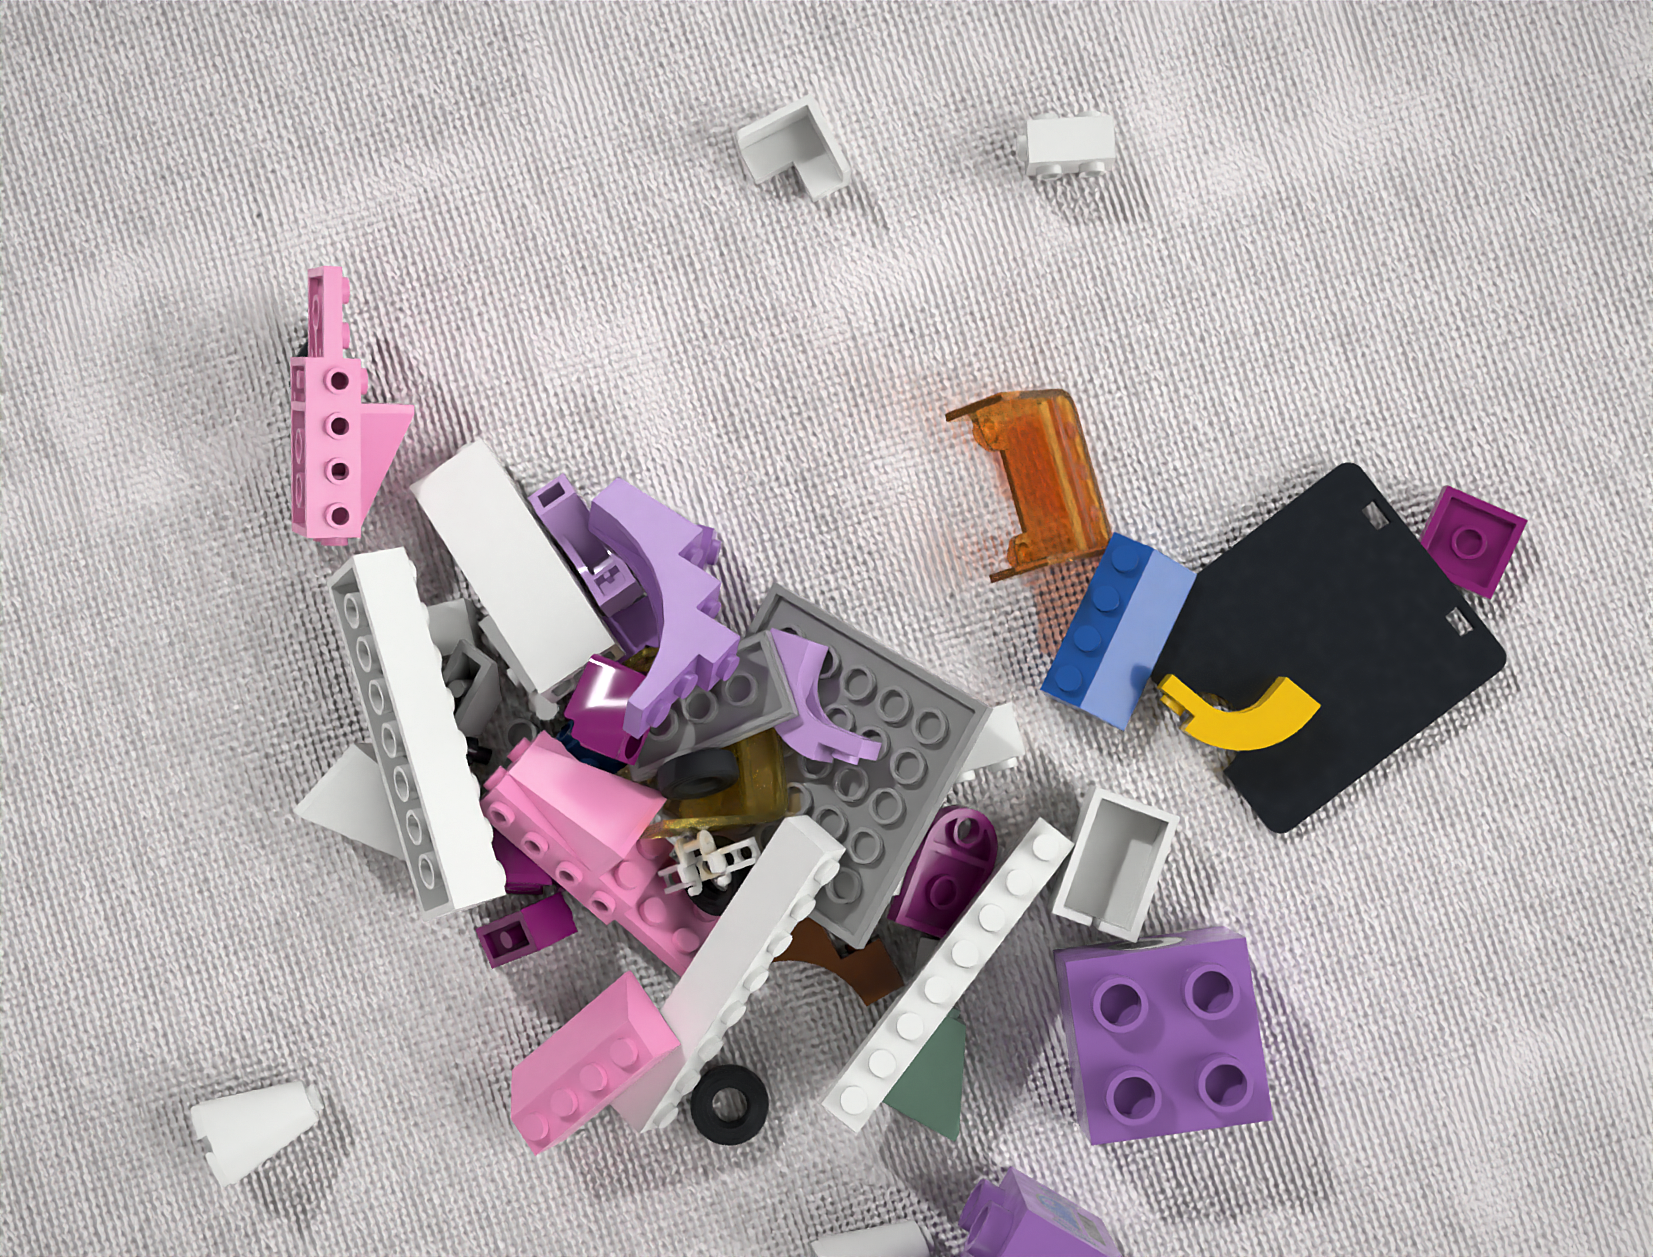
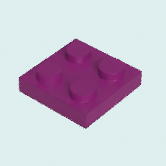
(1471, 540)

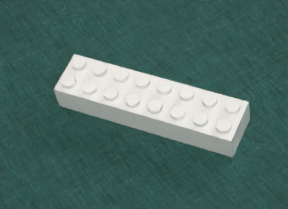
(415, 733)

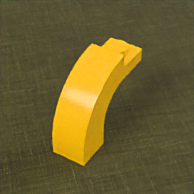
(1265, 723)

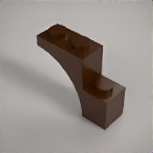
(866, 970)

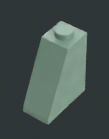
(933, 1080)

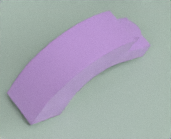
(600, 566)
(812, 731)

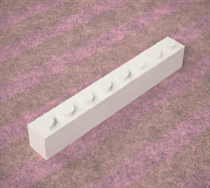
(733, 964)
(945, 975)

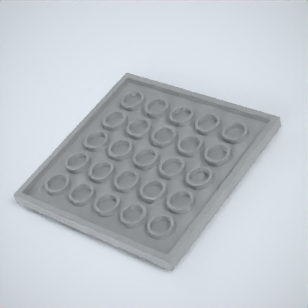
(878, 805)

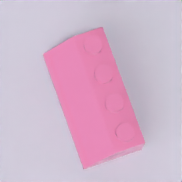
(588, 1063)

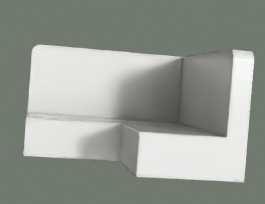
(795, 138)

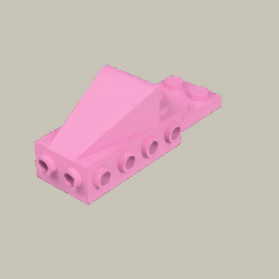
(336, 440)
(586, 836)

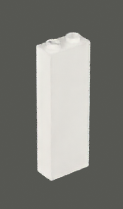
(515, 569)

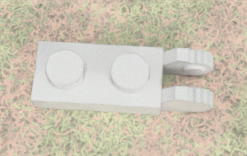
(498, 645)

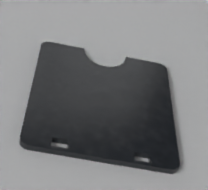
(1345, 619)

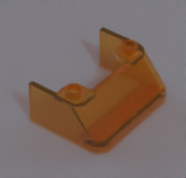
(1047, 476)

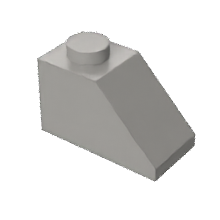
(474, 686)

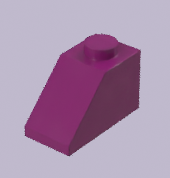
(527, 930)

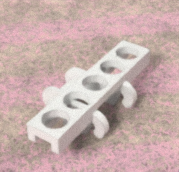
(715, 858)

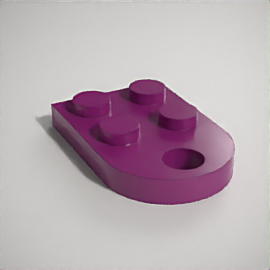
(945, 871)

